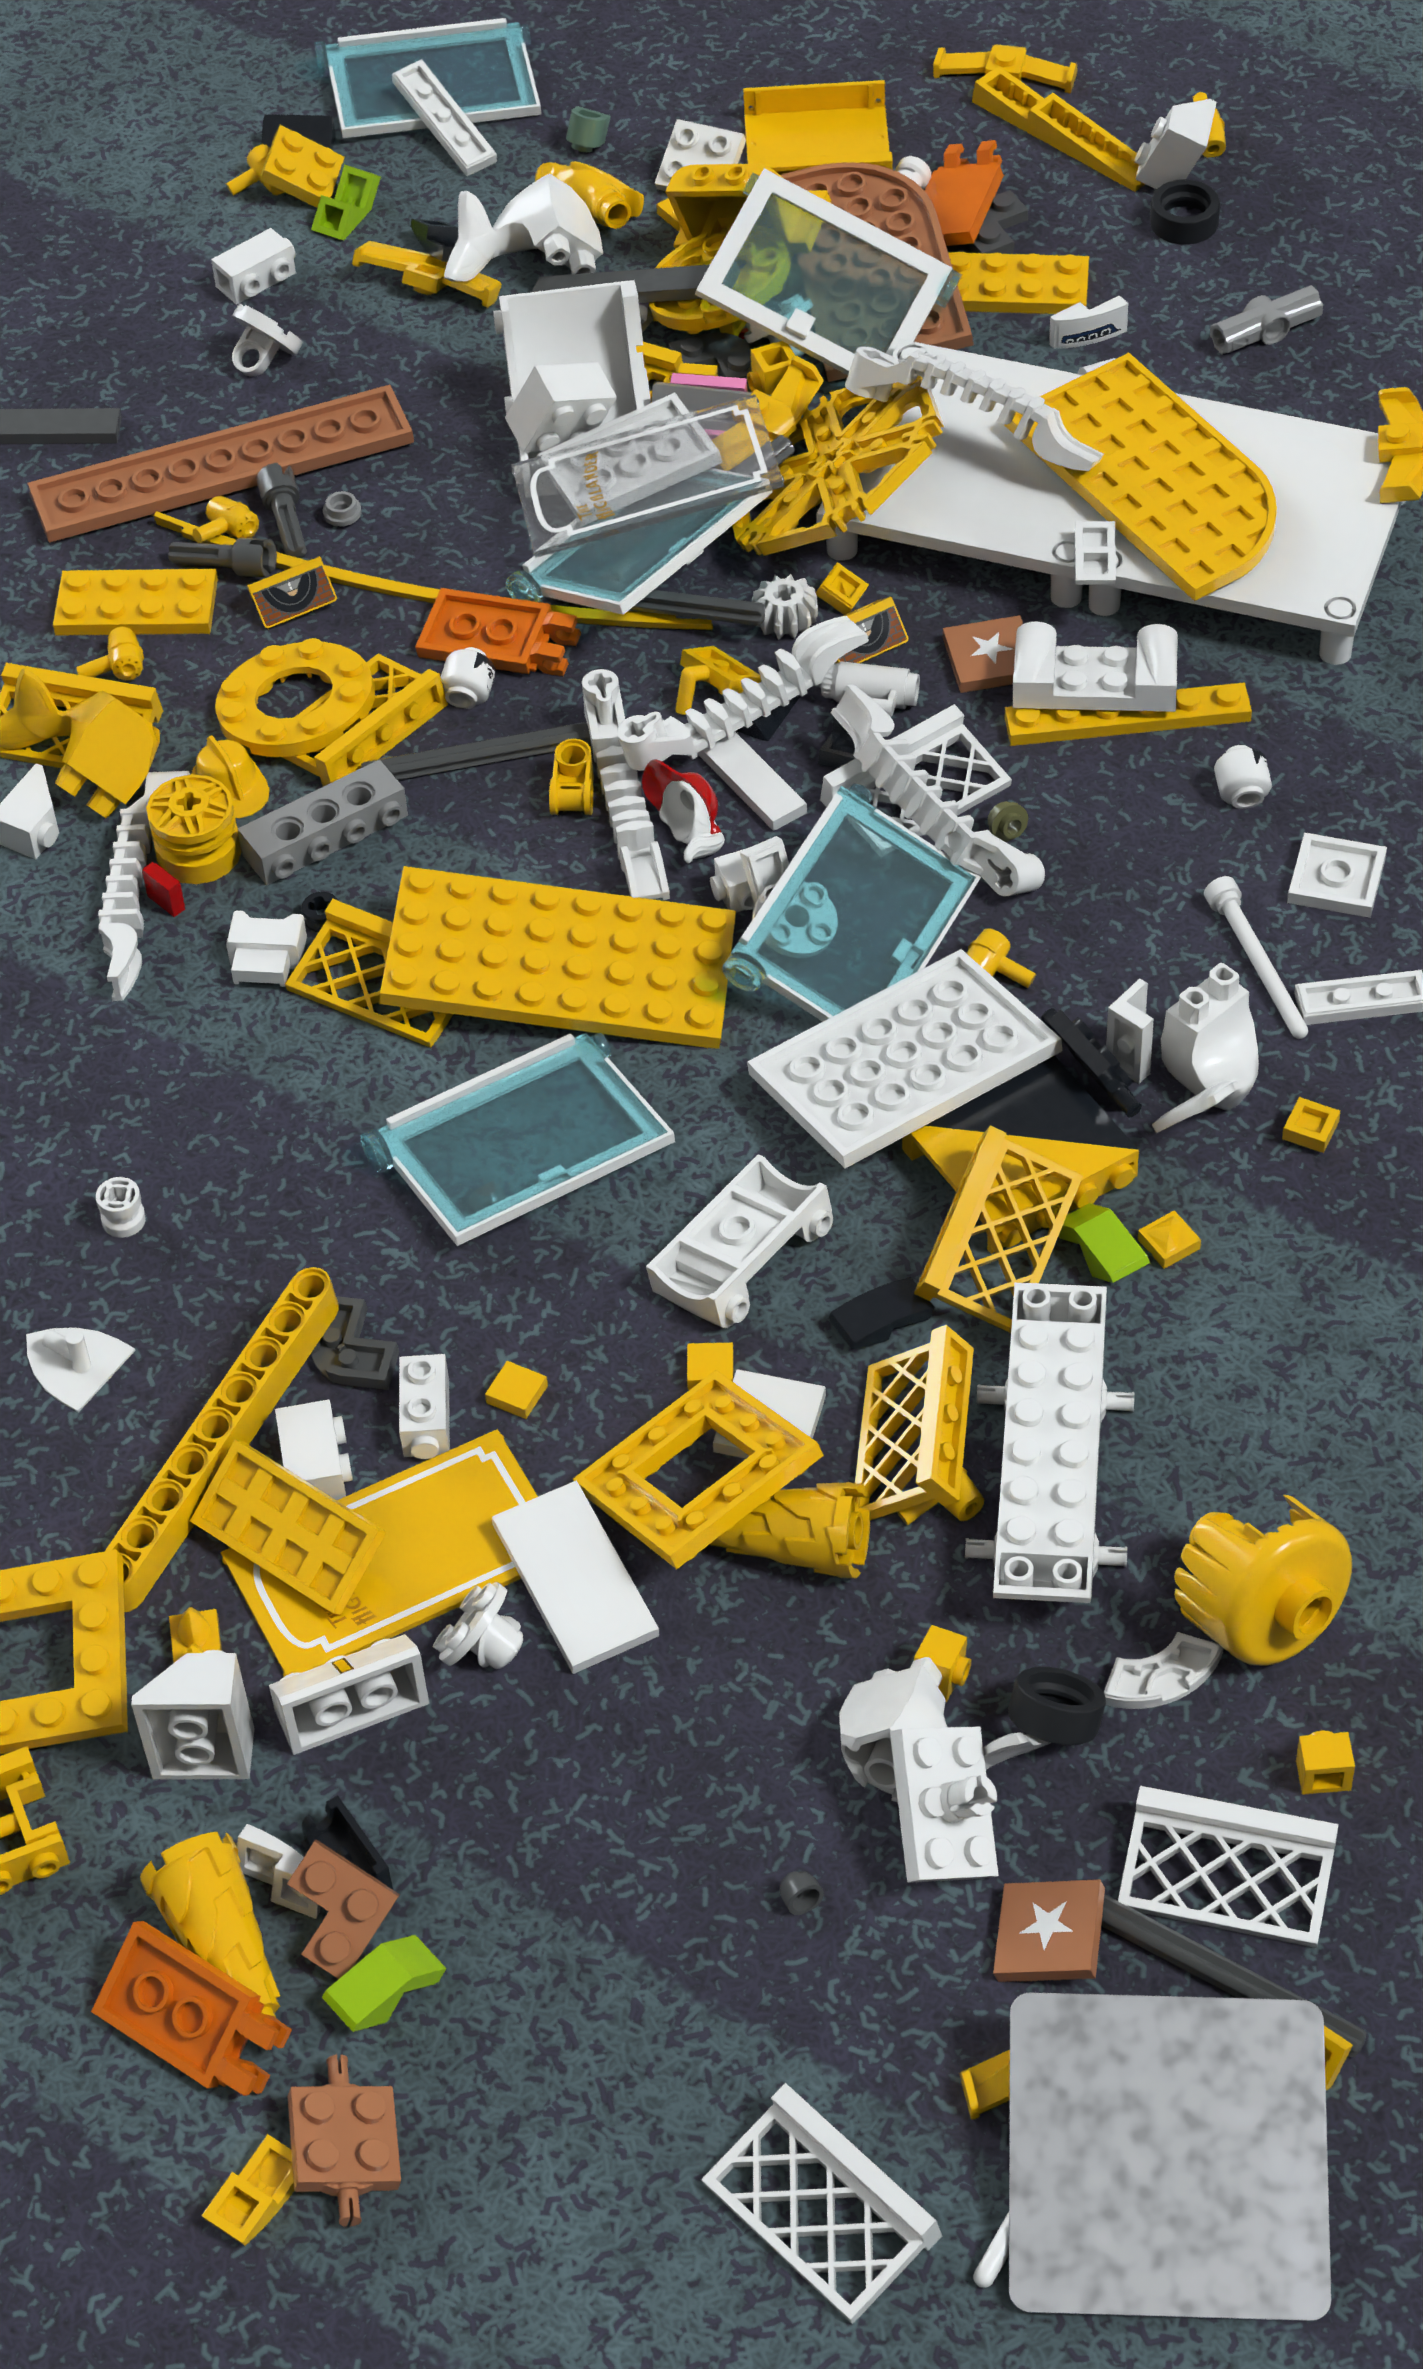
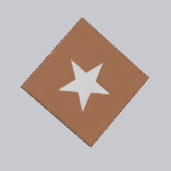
(982, 652)
(1049, 1931)

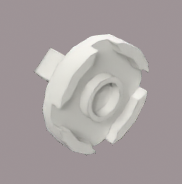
(262, 335)

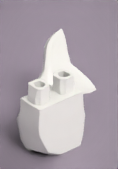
(540, 217)
(1210, 1045)
(897, 1702)

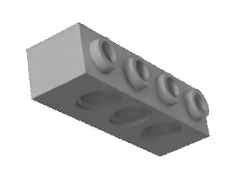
(323, 822)

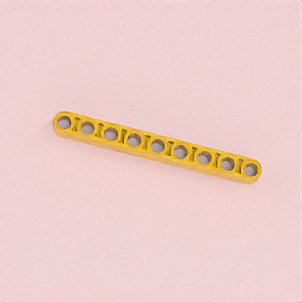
(305, 1310)

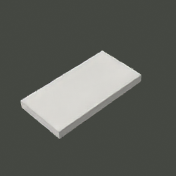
(575, 1577)

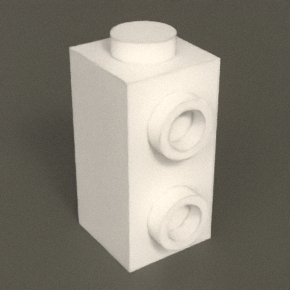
(254, 266)
(424, 1405)

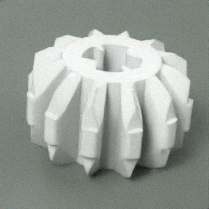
(788, 606)

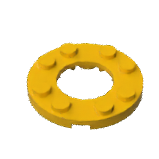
(693, 314)
(285, 737)

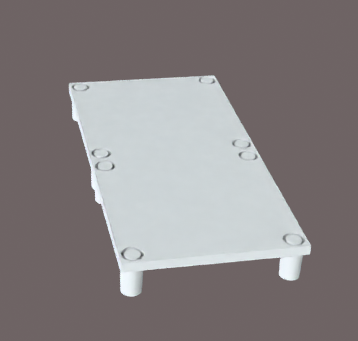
(1003, 505)

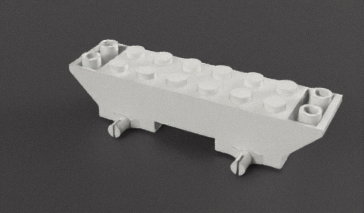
(1051, 1446)

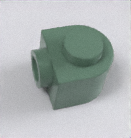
(587, 129)

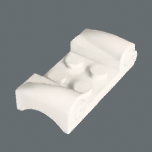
(1095, 676)
(733, 1238)

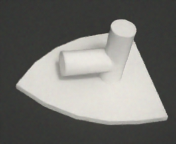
(74, 1362)

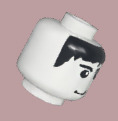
(467, 677)
(1243, 776)

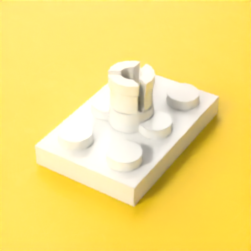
(944, 1803)

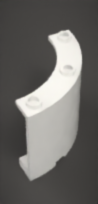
(577, 327)

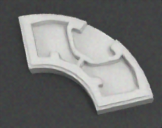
(1163, 1676)

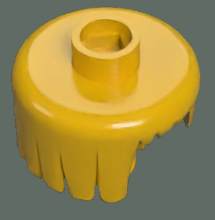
(1261, 1591)

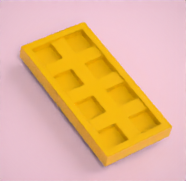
(1021, 282)
(136, 599)
(288, 1527)

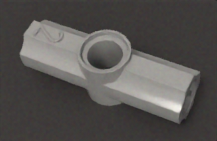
(1266, 319)

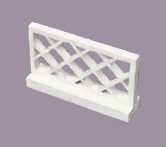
(925, 742)
(1233, 1825)
(860, 2179)

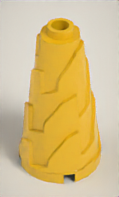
(807, 1529)
(212, 1910)

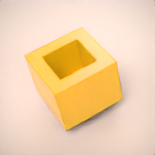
(948, 1654)
(1325, 1762)

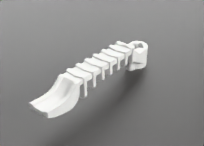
(811, 657)
(628, 816)
(121, 916)

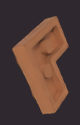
(353, 1902)

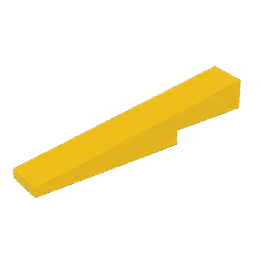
(1057, 125)

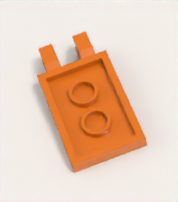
(964, 191)
(504, 628)
(187, 2011)

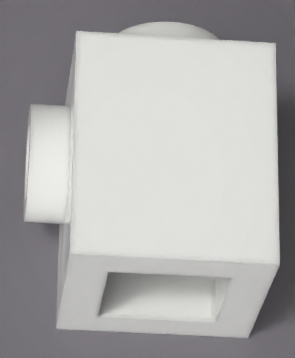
(731, 882)

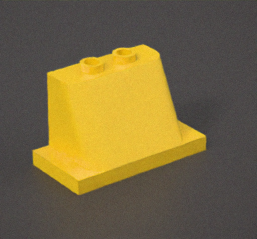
(712, 196)

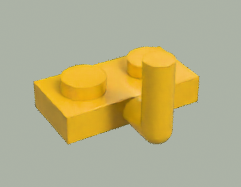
(710, 666)

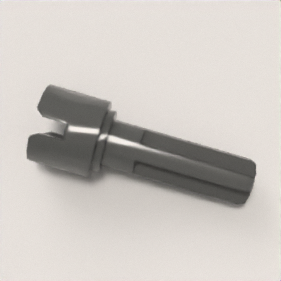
(280, 495)
(246, 556)

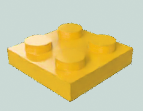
(301, 166)

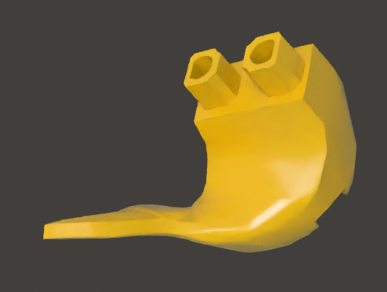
(105, 744)

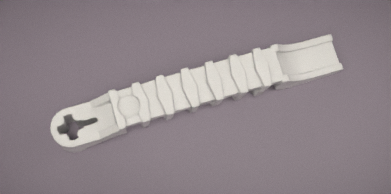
(875, 372)
(997, 862)

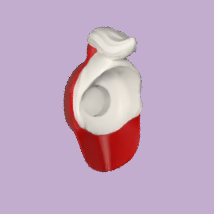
(686, 805)

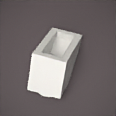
(28, 816)

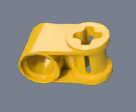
(572, 778)

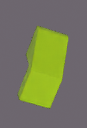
(351, 203)
(1104, 1242)
(377, 1982)

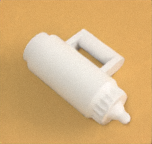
(885, 685)

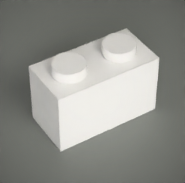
(310, 1446)

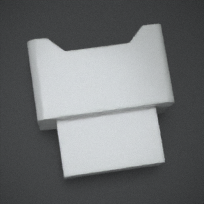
(265, 948)

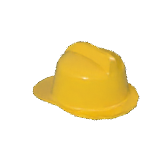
(232, 766)

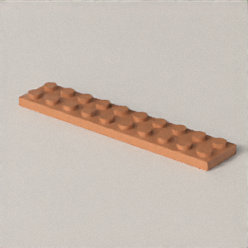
(218, 463)

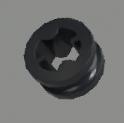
(311, 904)

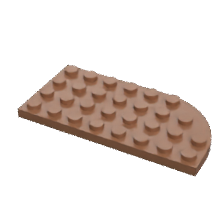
(902, 210)

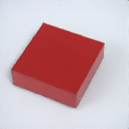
(163, 889)

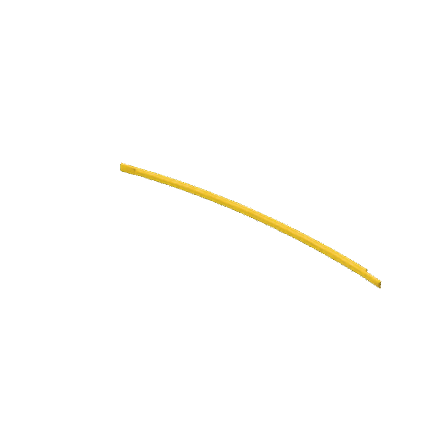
(427, 594)

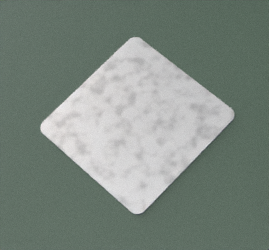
(1168, 2157)

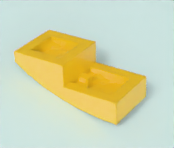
(256, 2195)

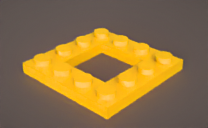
(678, 1534)
(98, 1702)

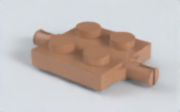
(343, 2139)

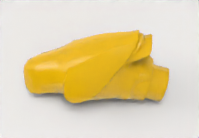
(606, 197)

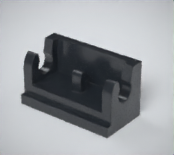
(345, 1837)

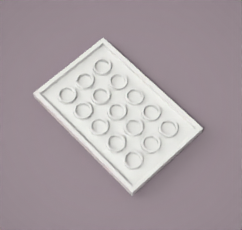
(904, 1057)

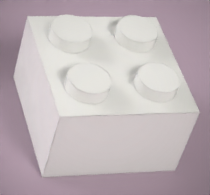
(559, 404)

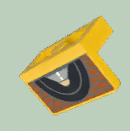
(292, 592)
(881, 624)

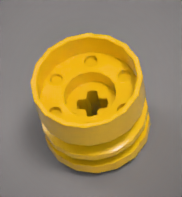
(194, 828)

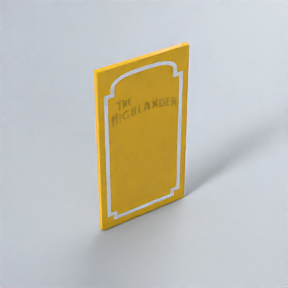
(425, 1566)

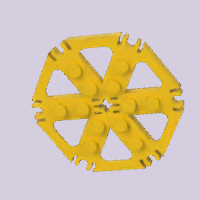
(833, 466)

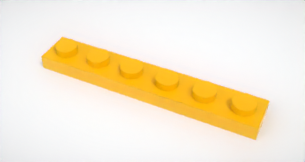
(1193, 709)

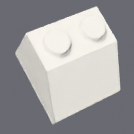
(1175, 143)

